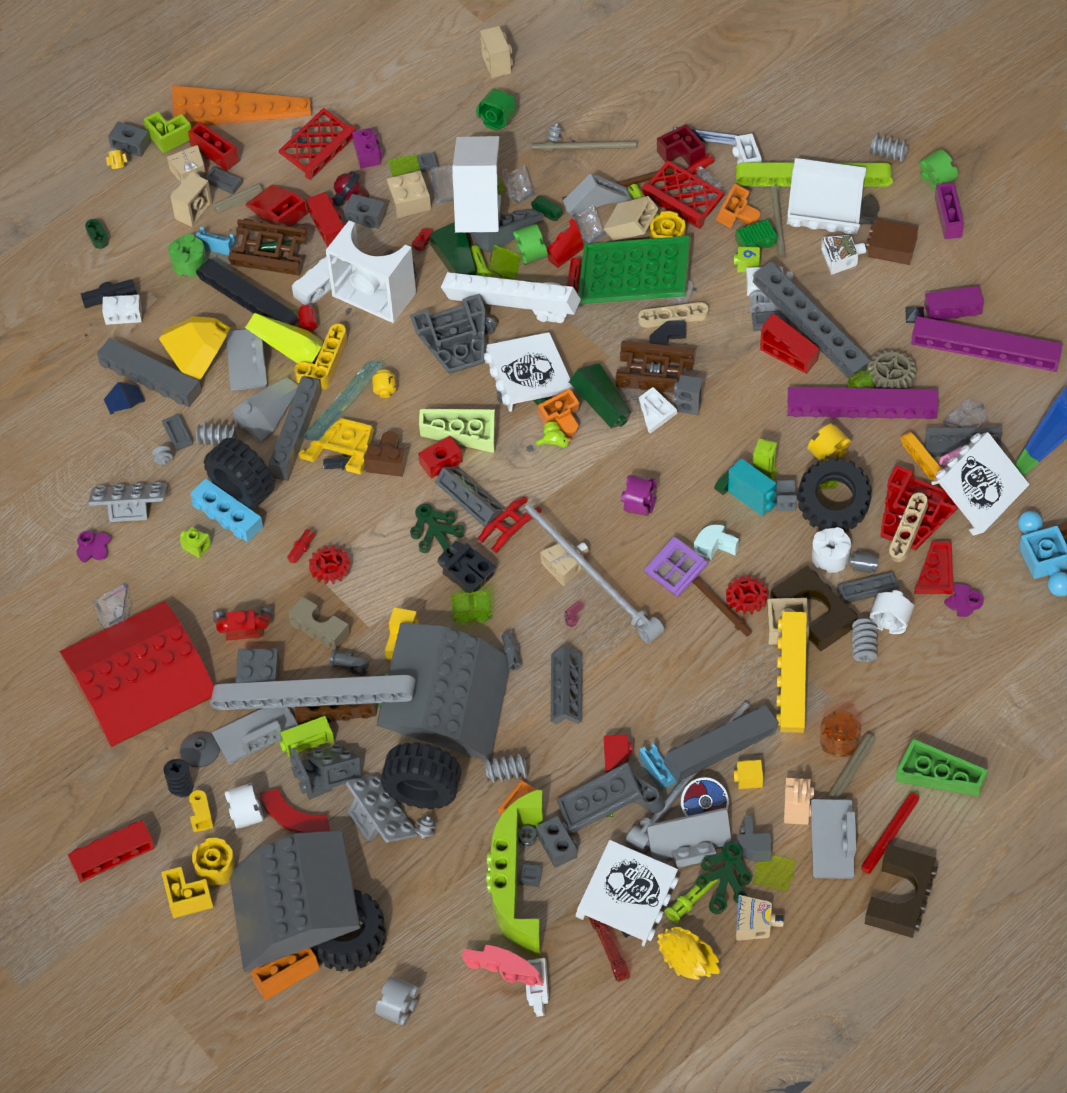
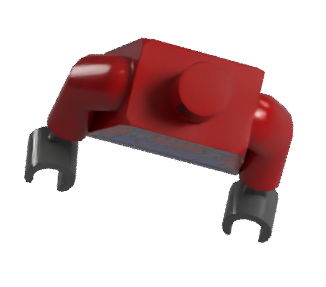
(242, 623)

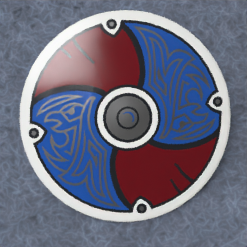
(703, 796)

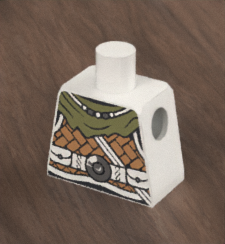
(841, 252)

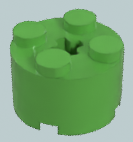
(938, 169)
(530, 244)
(187, 255)

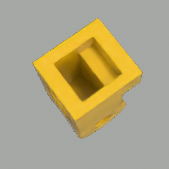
(200, 806)

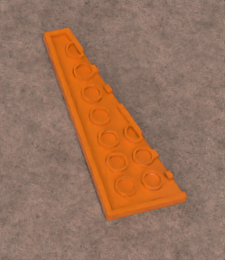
(226, 106)

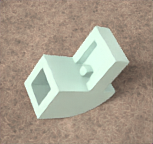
(714, 538)

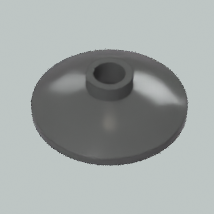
(199, 756)

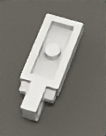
(538, 994)

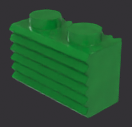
(757, 235)

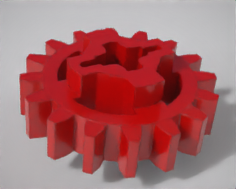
(329, 564)
(746, 594)

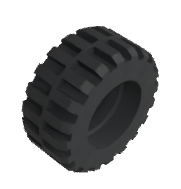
(834, 471)
(239, 472)
(421, 775)
(362, 948)

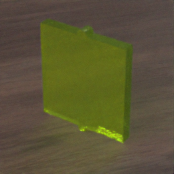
(403, 165)
(504, 263)
(774, 873)

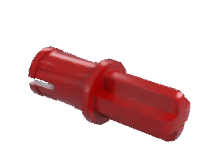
(300, 546)

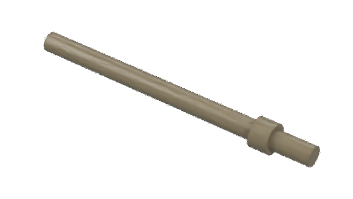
(549, 146)
(777, 219)

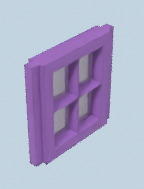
(676, 567)

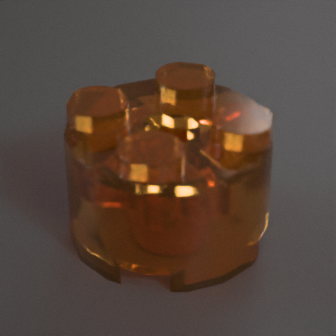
(840, 734)

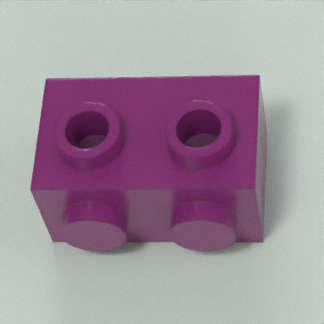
(366, 148)

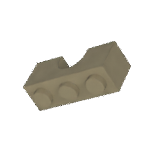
(329, 633)

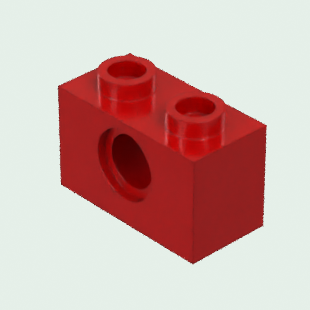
(431, 457)

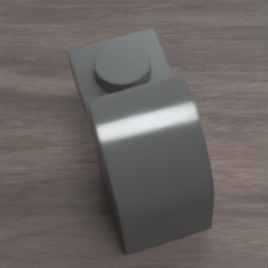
(785, 495)
(754, 846)

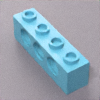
(215, 503)

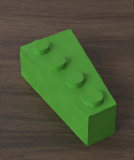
(939, 770)

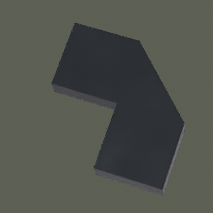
(668, 330)

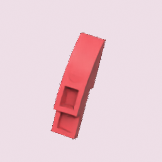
(510, 965)

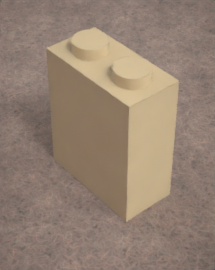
(631, 218)

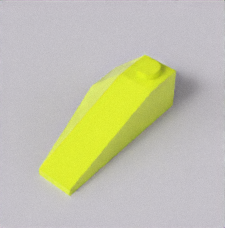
(290, 340)

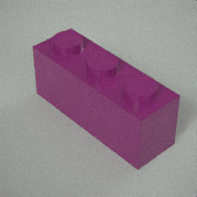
(949, 211)
(954, 303)

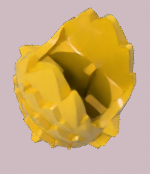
(687, 953)

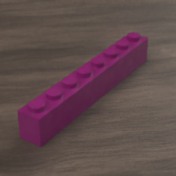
(986, 344)
(862, 403)

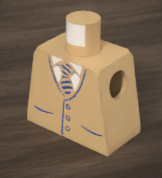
(186, 162)
(560, 563)

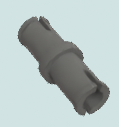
(511, 651)

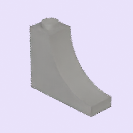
(597, 192)

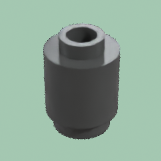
(864, 562)

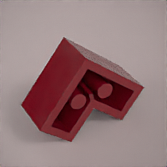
(681, 143)

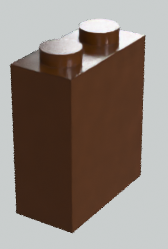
(892, 241)

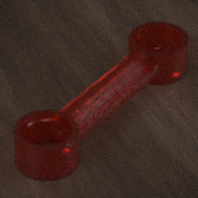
(617, 963)

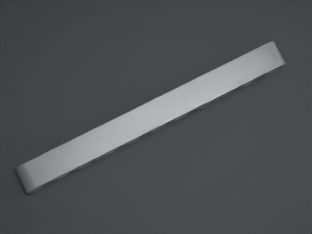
(313, 692)

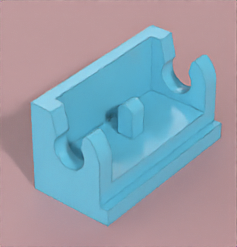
(216, 243)
(655, 767)

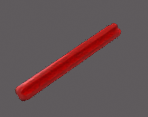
(890, 833)

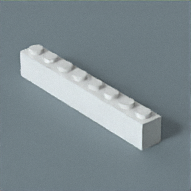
(512, 293)

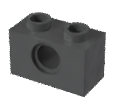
(129, 139)
(365, 211)

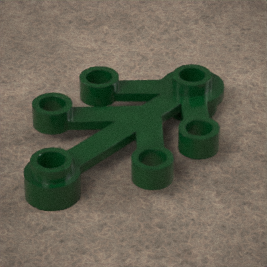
(435, 529)
(726, 875)

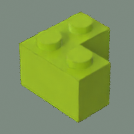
(165, 133)

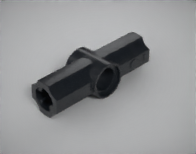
(108, 289)

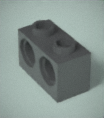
(688, 394)
(553, 843)

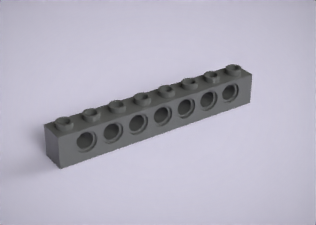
(811, 329)

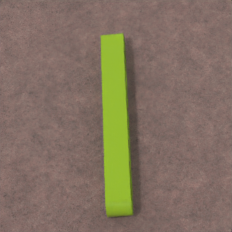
(781, 173)

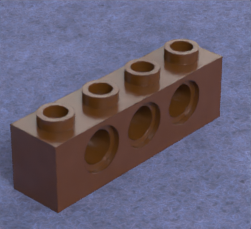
(342, 712)

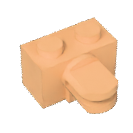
(797, 801)

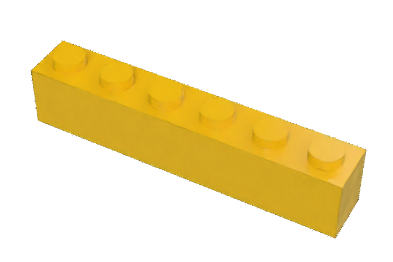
(792, 672)

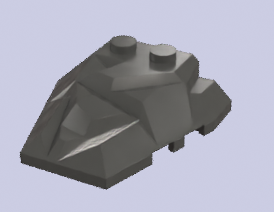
(454, 334)

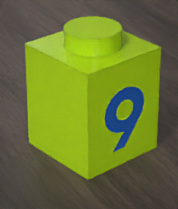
(747, 258)

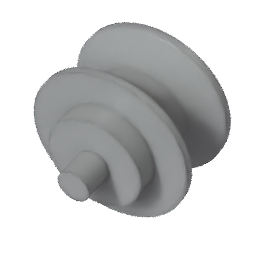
(554, 133)
(162, 455)
(425, 828)

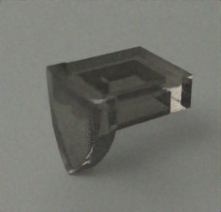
(869, 210)

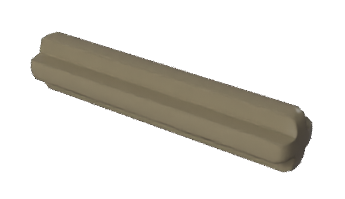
(237, 198)

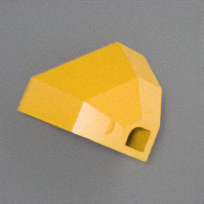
(194, 343)

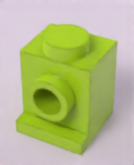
(195, 542)

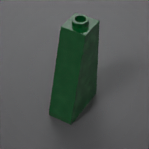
(453, 250)
(601, 394)

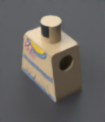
(755, 918)

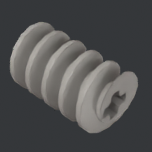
(889, 148)
(214, 435)
(864, 640)
(505, 768)

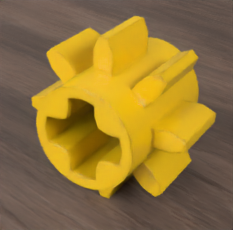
(116, 159)

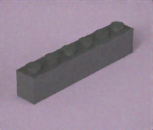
(149, 372)
(294, 427)
(720, 743)

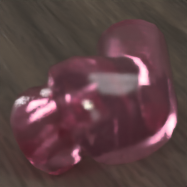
(571, 614)

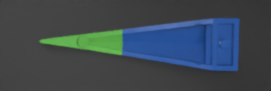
(1047, 436)

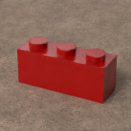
(213, 146)
(325, 217)

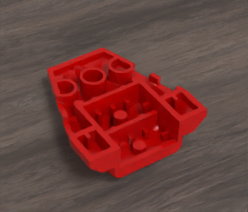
(901, 487)

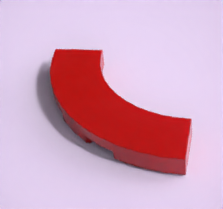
(291, 818)

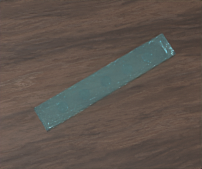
(342, 401)

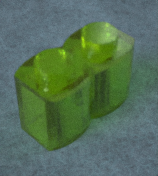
(471, 606)

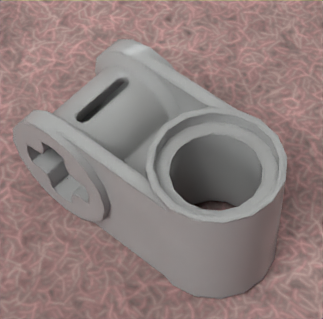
(763, 302)

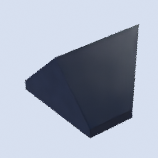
(123, 397)

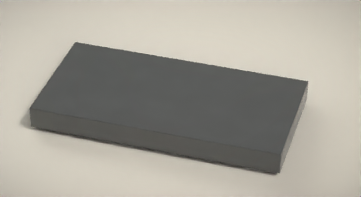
(599, 798)

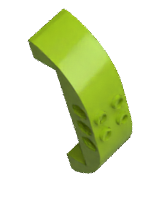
(503, 871)

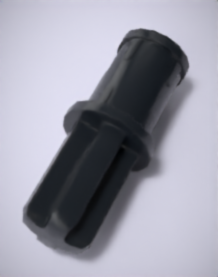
(335, 463)

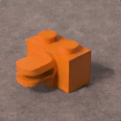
(736, 208)
(561, 410)

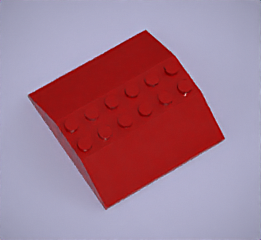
(138, 673)

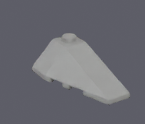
(264, 410)

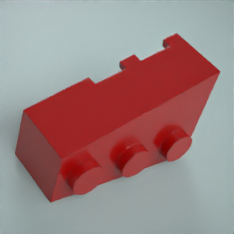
(787, 344)

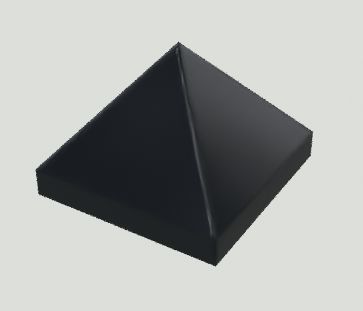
(912, 313)

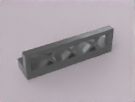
(944, 443)
(468, 495)
(561, 684)

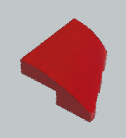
(565, 245)

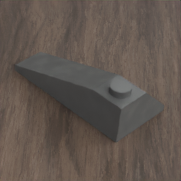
(507, 225)

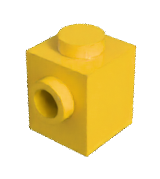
(748, 774)

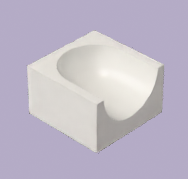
(475, 184)
(370, 282)

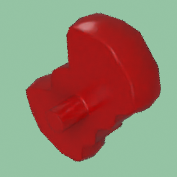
(422, 239)

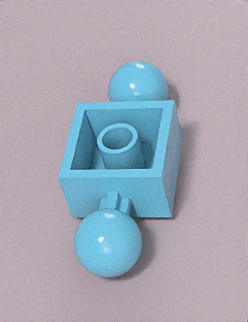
(1044, 552)

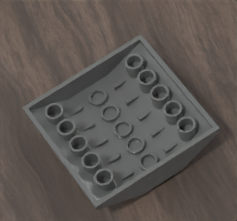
(454, 692)
(293, 896)

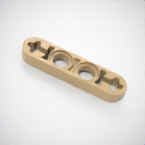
(673, 312)
(905, 526)

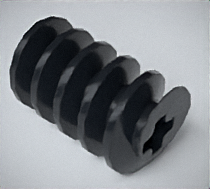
(178, 778)

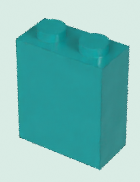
(752, 487)

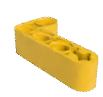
(327, 358)

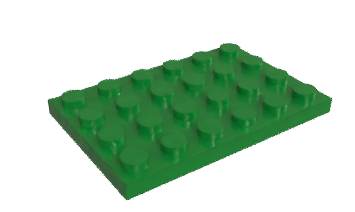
(634, 270)

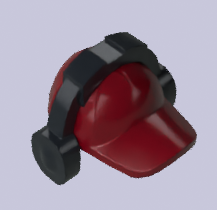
(346, 185)

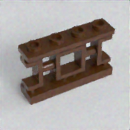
(266, 260)
(652, 353)

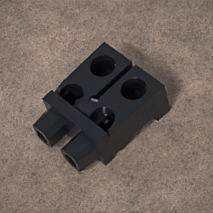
(466, 567)

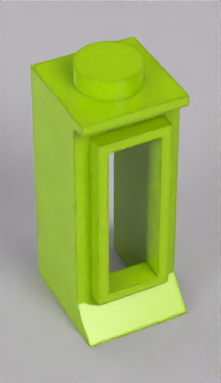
(765, 458)
(306, 736)

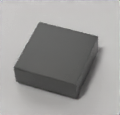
(427, 161)
(530, 875)

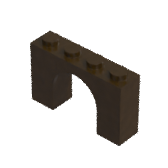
(808, 585)
(903, 917)

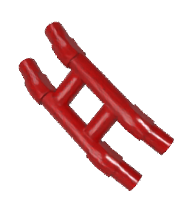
(507, 532)

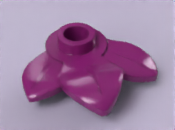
(94, 547)
(963, 600)

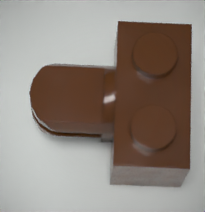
(386, 457)

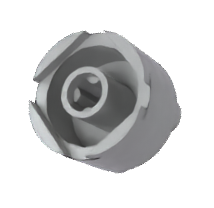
(397, 1000)

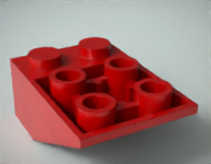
(278, 206)

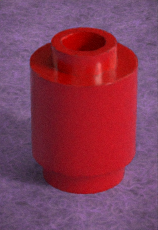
(307, 318)

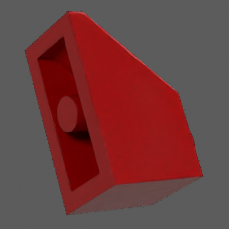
(616, 751)

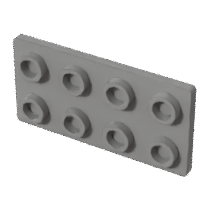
(245, 360)
(127, 502)
(253, 732)
(377, 812)
(689, 837)
(833, 838)

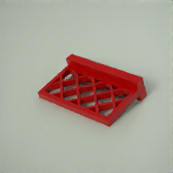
(325, 155)
(672, 204)

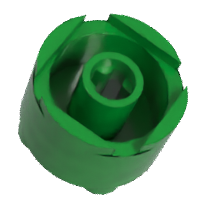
(496, 109)

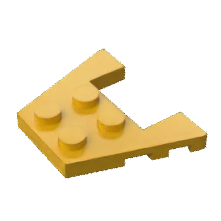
(346, 438)

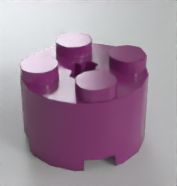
(639, 495)

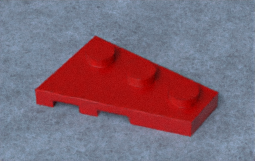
(937, 571)

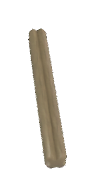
(851, 767)

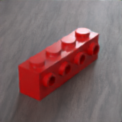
(111, 851)

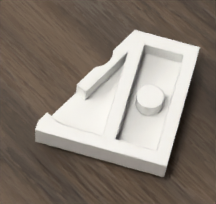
(655, 409)

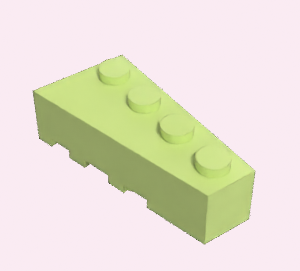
(465, 426)

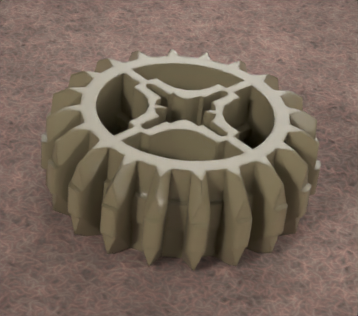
(892, 370)

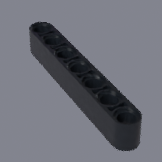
(244, 293)

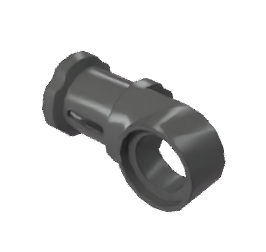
(356, 665)

